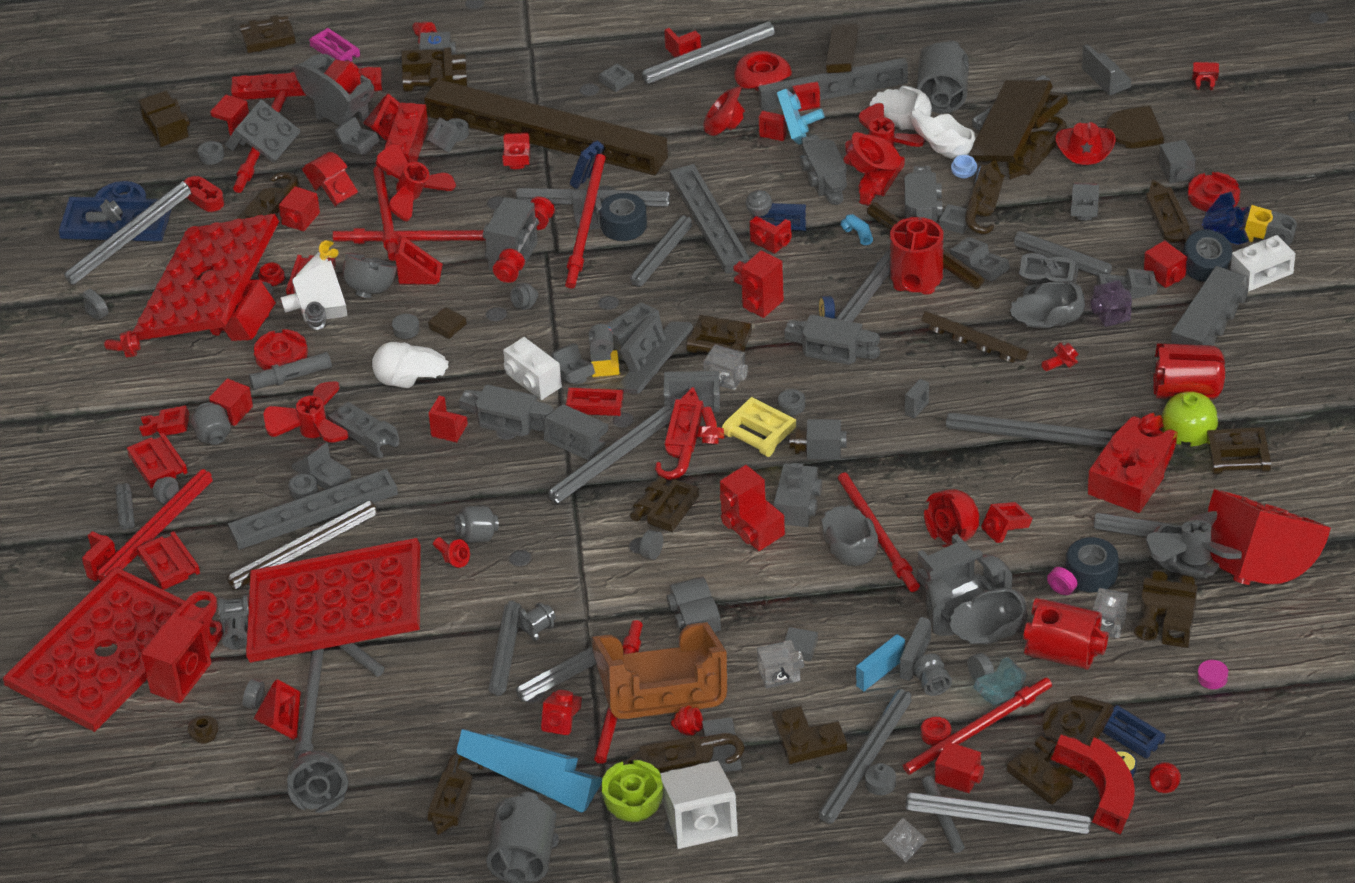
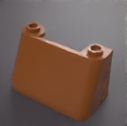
(663, 678)

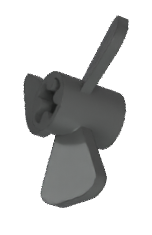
(1193, 543)

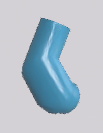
(861, 227)

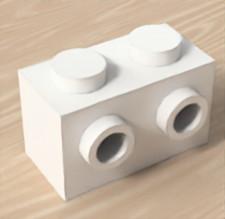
(1263, 262)
(532, 368)

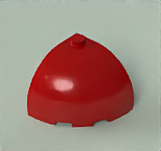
(1272, 540)

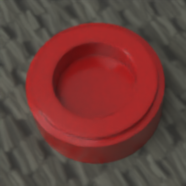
(935, 730)

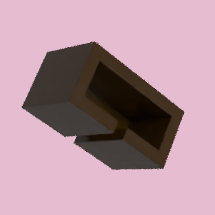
(164, 118)

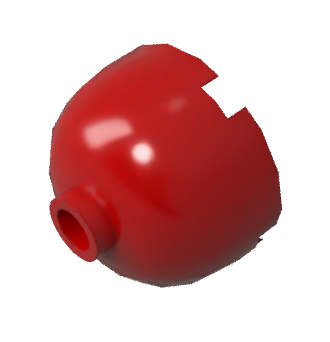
(951, 514)

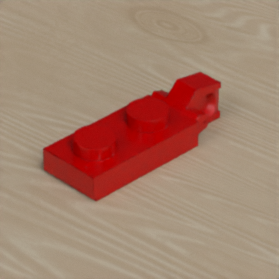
(877, 183)

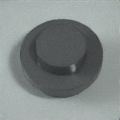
(165, 489)

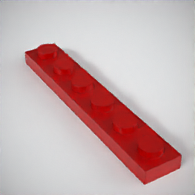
(268, 85)

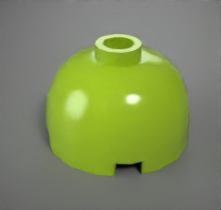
(1190, 416)
(632, 790)

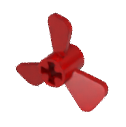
(884, 128)
(412, 180)
(308, 416)

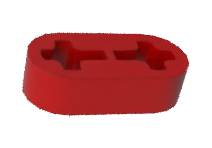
(207, 190)

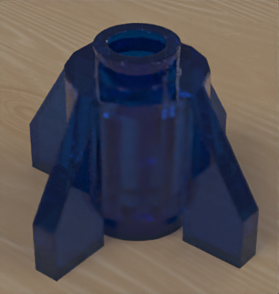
(1227, 219)

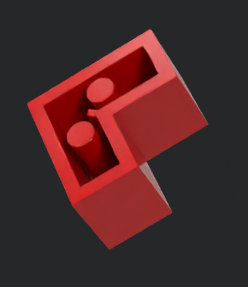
(748, 511)

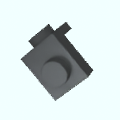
(354, 138)
(1085, 200)
(572, 366)

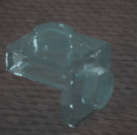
(1002, 684)

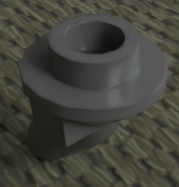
(110, 212)

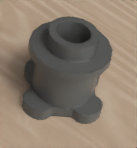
(536, 620)

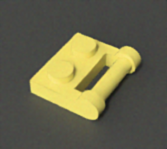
(763, 420)

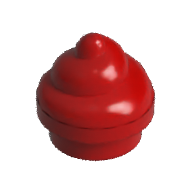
(688, 721)
(1165, 777)

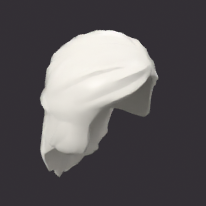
(900, 103)
(943, 134)
(402, 363)

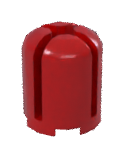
(1188, 370)

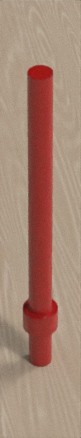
(247, 169)
(359, 235)
(389, 239)
(575, 261)
(900, 565)
(630, 645)
(1022, 697)

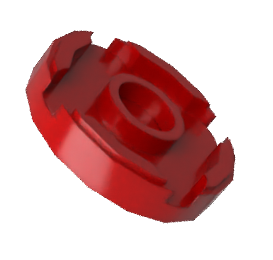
(1206, 189)
(279, 348)

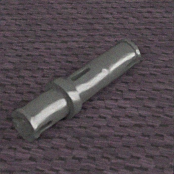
(292, 370)

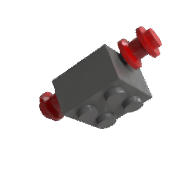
(513, 235)

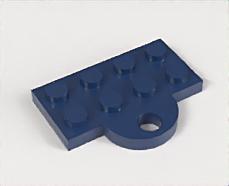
(132, 204)

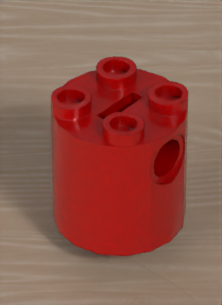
(916, 255)
(1065, 634)

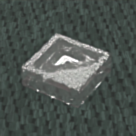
(904, 840)

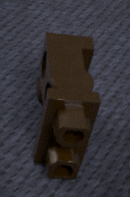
(427, 66)
(1167, 600)

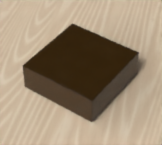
(447, 323)

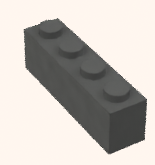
(1211, 308)

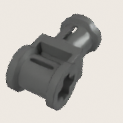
(234, 621)

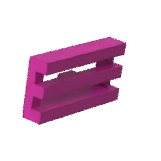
(331, 48)

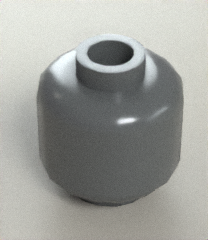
(210, 423)
(476, 524)

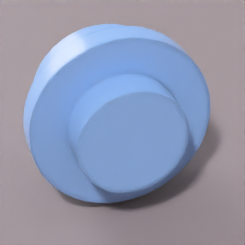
(964, 166)

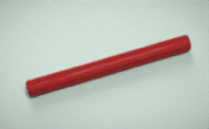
(157, 523)

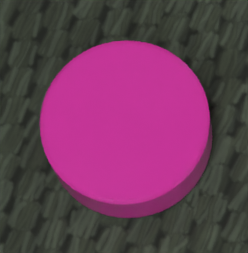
(1062, 581)
(1212, 674)

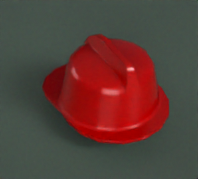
(870, 153)

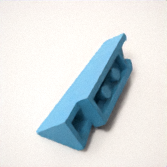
(533, 767)

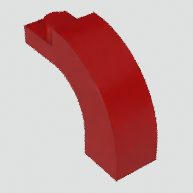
(1107, 772)

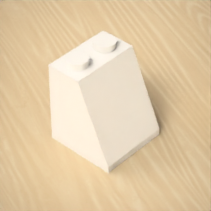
(699, 804)

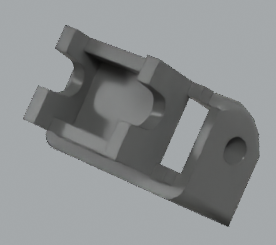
(330, 97)
(952, 580)

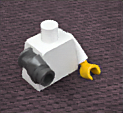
(317, 290)

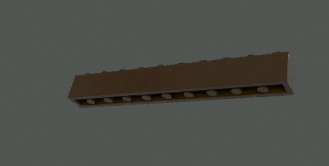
(546, 126)

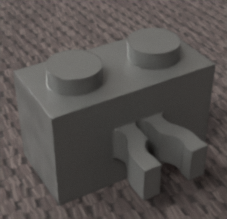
(797, 494)

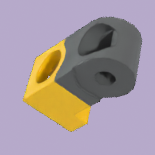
(1268, 223)
(601, 351)

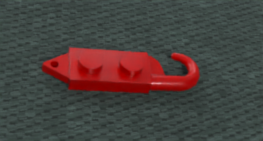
(682, 433)

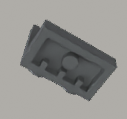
(264, 131)

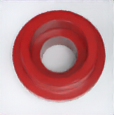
(271, 273)

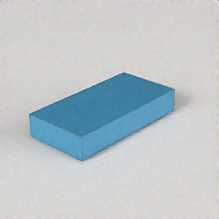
(879, 662)

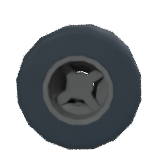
(623, 217)
(1204, 252)
(1092, 563)

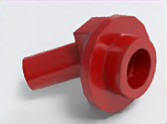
(423, 27)
(128, 343)
(1065, 355)
(1151, 425)
(710, 433)
(455, 553)

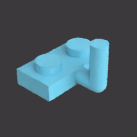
(797, 124)

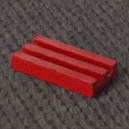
(595, 401)

